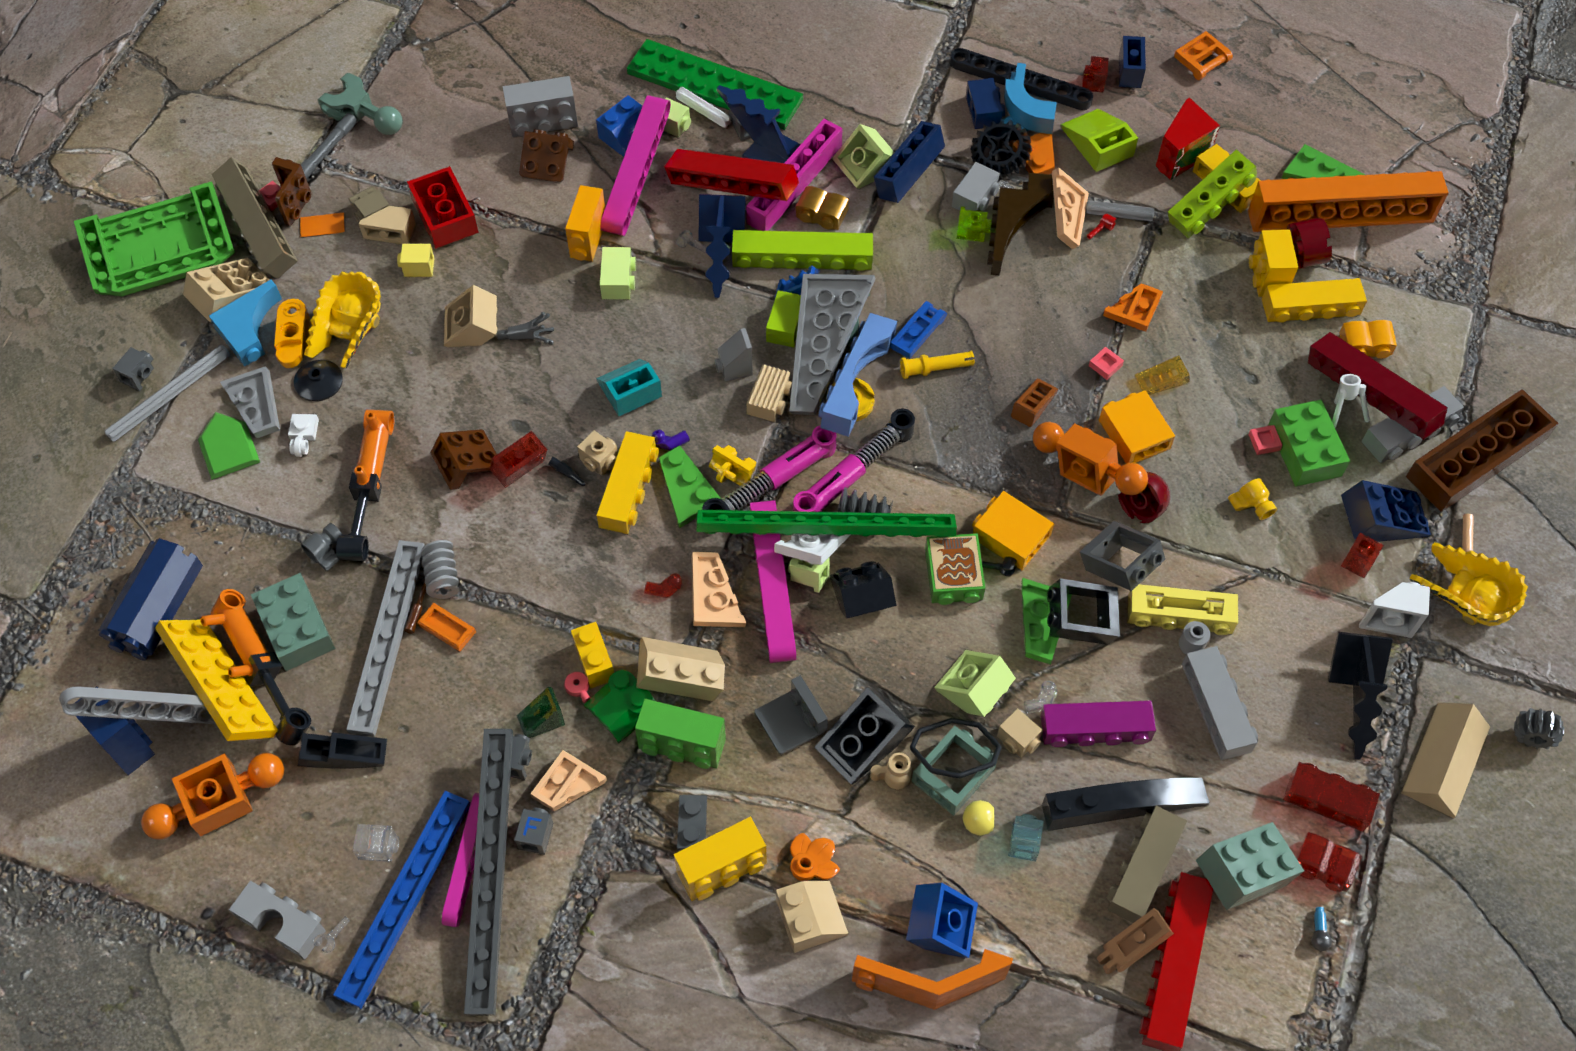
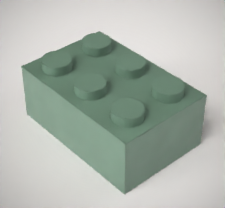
(292, 622)
(1249, 865)

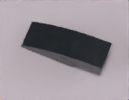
(341, 751)

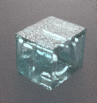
(1025, 837)

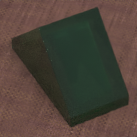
(541, 714)

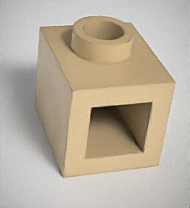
(1019, 734)

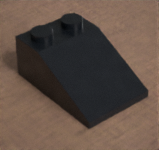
(864, 735)

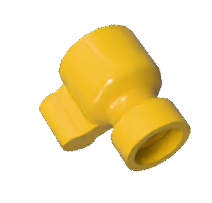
(1254, 495)

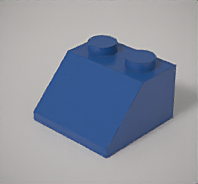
(618, 124)
(942, 920)

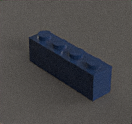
(909, 161)

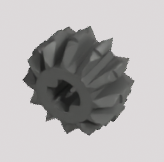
(1539, 728)

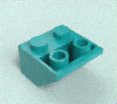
(631, 386)

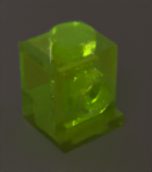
(973, 225)

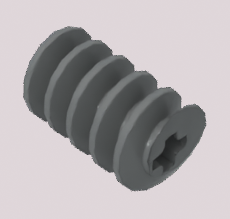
(852, 503)

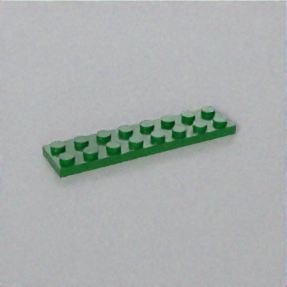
(702, 77)

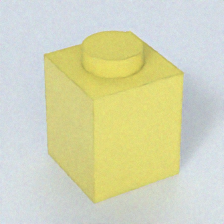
(416, 260)

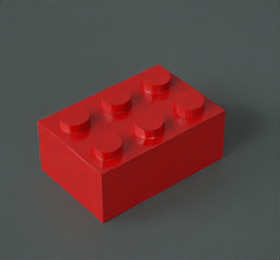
(442, 207)

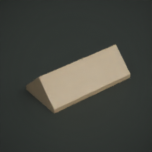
(1447, 757)

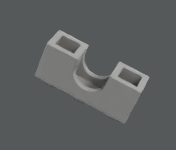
(259, 904)

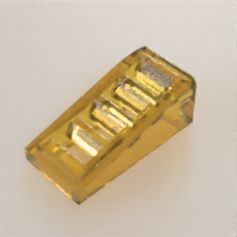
(1172, 364)

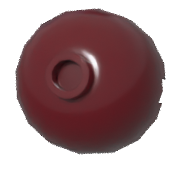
(1150, 502)

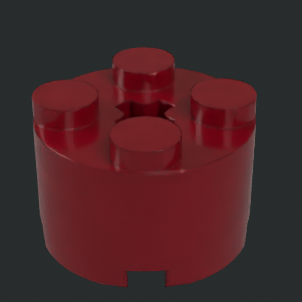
(1311, 242)

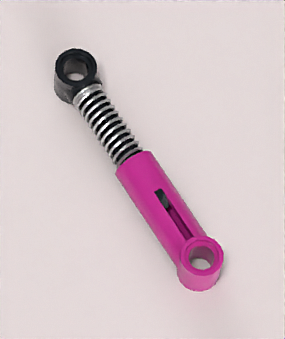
(855, 465)
(779, 470)

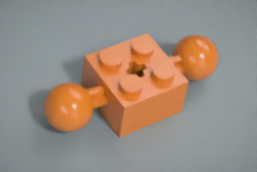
(1089, 459)
(212, 795)

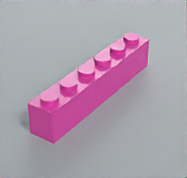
(808, 162)

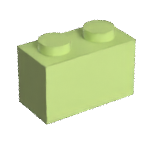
(616, 273)

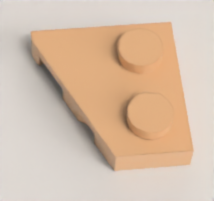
(566, 782)

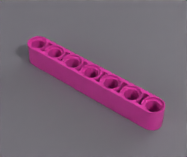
(635, 165)
(774, 593)

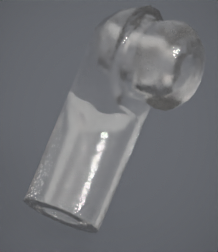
(1046, 696)

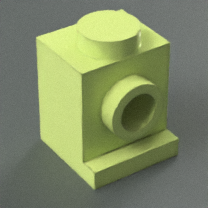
(808, 573)

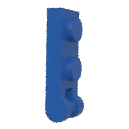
(917, 330)

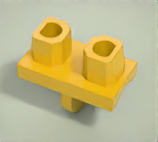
(730, 466)

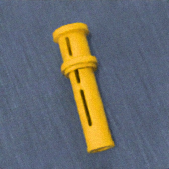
(925, 364)

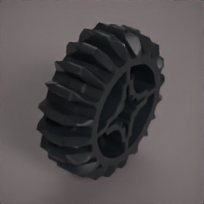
(998, 137)

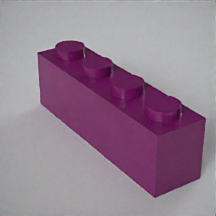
(1097, 723)

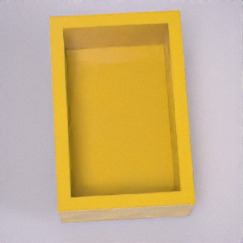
(721, 859)

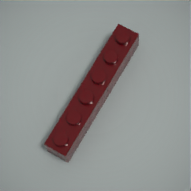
(1384, 388)

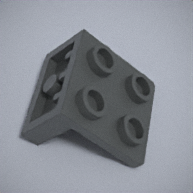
(792, 718)

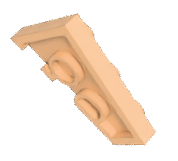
(1070, 208)
(711, 593)

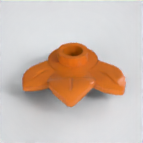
(815, 855)

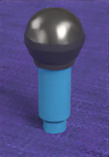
(1321, 939)

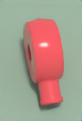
(577, 690)

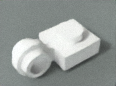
(302, 428)

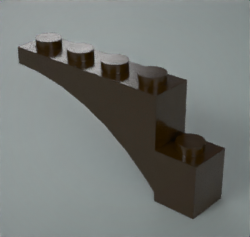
(1014, 210)

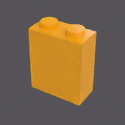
(584, 223)
(1136, 427)
(1012, 529)

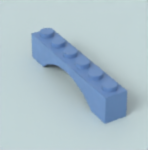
(842, 405)

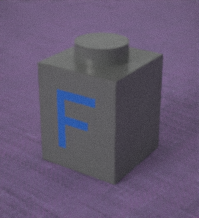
(534, 830)

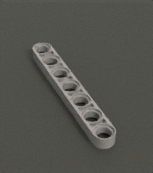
(140, 710)

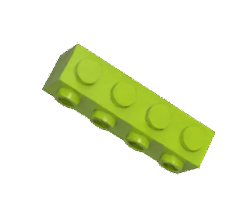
(1212, 194)

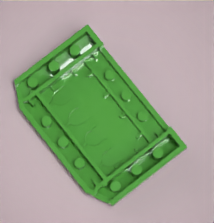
(155, 242)

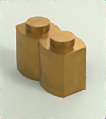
(822, 208)

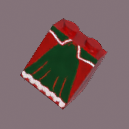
(1185, 139)

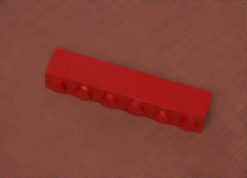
(732, 174)
(1178, 964)

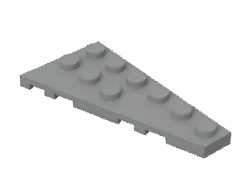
(825, 323)

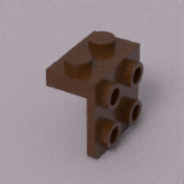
(545, 155)
(293, 191)

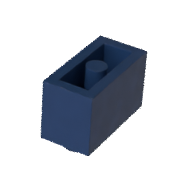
(1132, 62)
(984, 102)

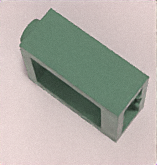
(940, 791)

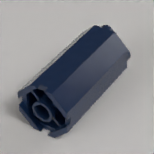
(149, 595)

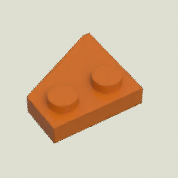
(1136, 308)

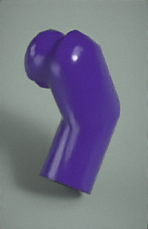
(669, 443)

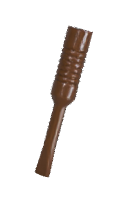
(415, 612)

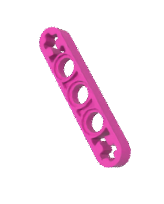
(462, 870)

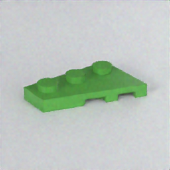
(685, 485)
(1035, 614)

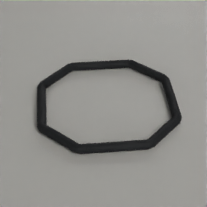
(948, 773)

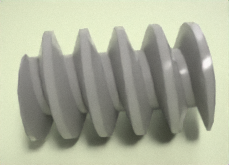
(440, 570)

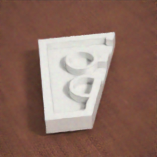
(810, 548)

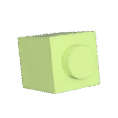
(678, 119)

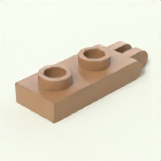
(1134, 942)

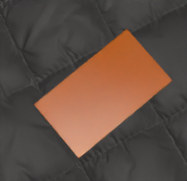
(322, 224)

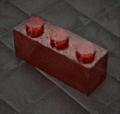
(1331, 796)

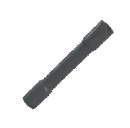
(341, 130)

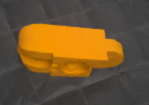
(291, 332)

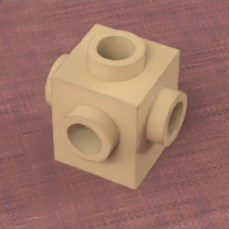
(598, 453)

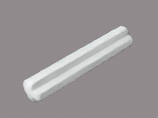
(703, 107)

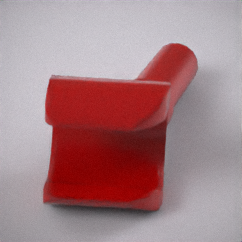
(1106, 221)

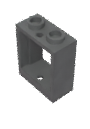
(1116, 535)

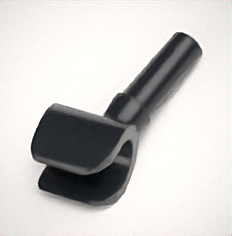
(1007, 567)

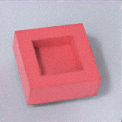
(269, 193)
(1106, 363)
(1265, 439)

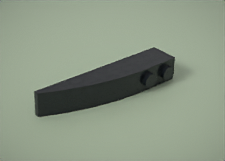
(1121, 801)

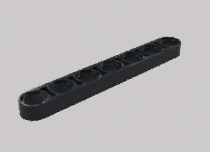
(1032, 78)

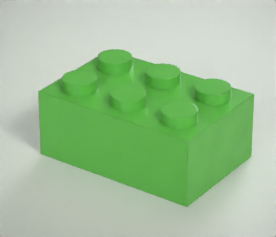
(1309, 443)
(680, 734)

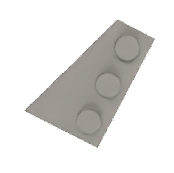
(255, 400)

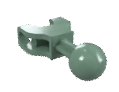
(358, 103)

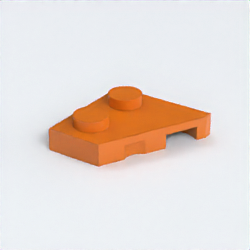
(1041, 155)

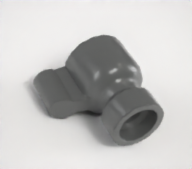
(319, 546)

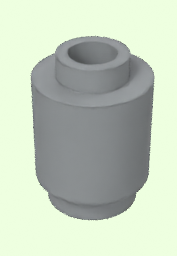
(1194, 637)

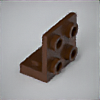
(462, 453)

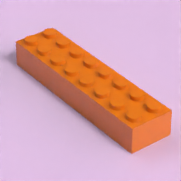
(1349, 200)

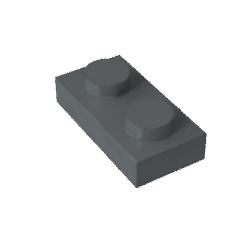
(691, 820)

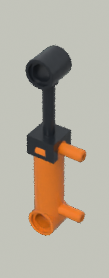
(365, 481)
(259, 664)

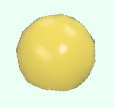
(979, 817)

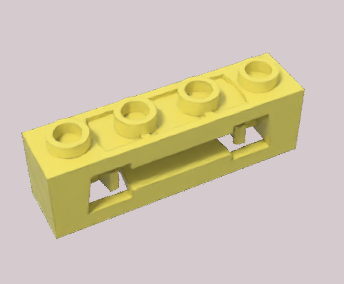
(1182, 607)

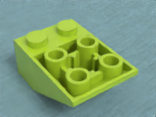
(1101, 138)

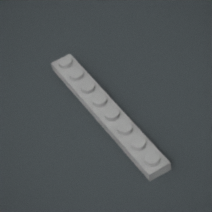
(386, 639)

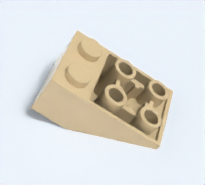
(221, 284)

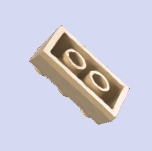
(680, 669)

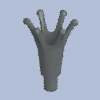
(527, 330)

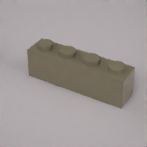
(1146, 865)

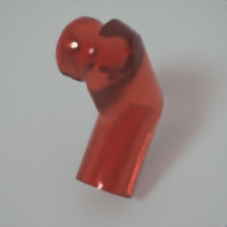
(665, 588)

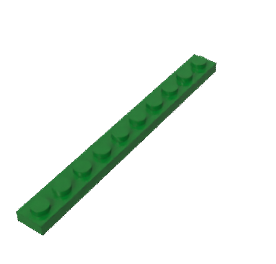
(826, 523)

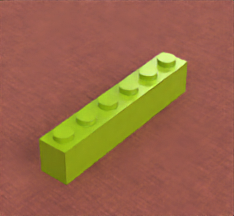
(802, 250)

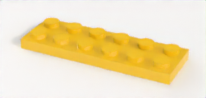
(206, 668)

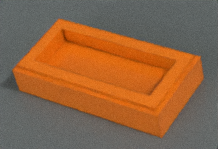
(446, 627)

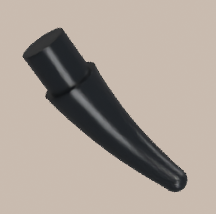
(566, 470)

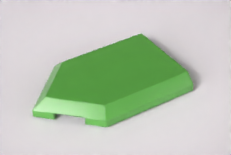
(227, 446)

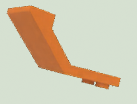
(926, 992)

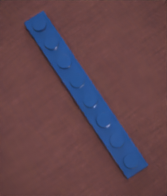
(402, 900)

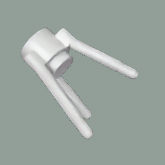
(1348, 389)

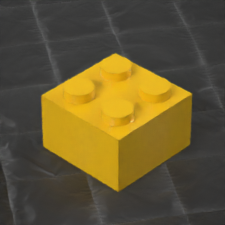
(1273, 259)

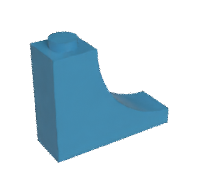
(241, 320)

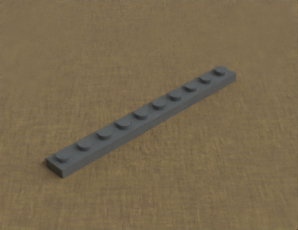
(489, 874)

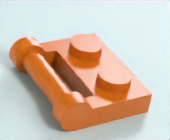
(1198, 50)

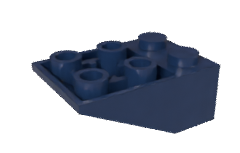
(1384, 512)

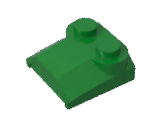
(619, 704)

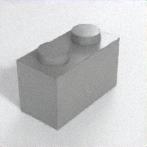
(976, 188)

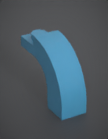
(1025, 109)

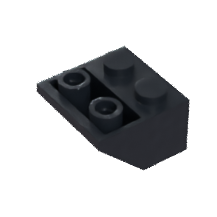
(863, 589)

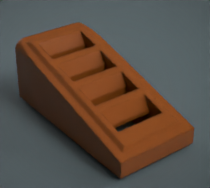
(1032, 403)

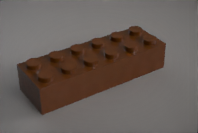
(1481, 450)

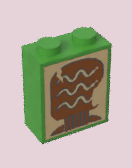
(954, 569)

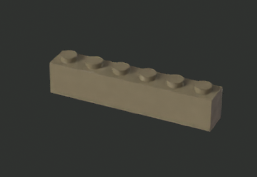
(254, 218)

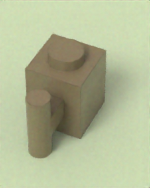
(367, 202)

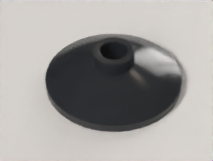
(319, 387)

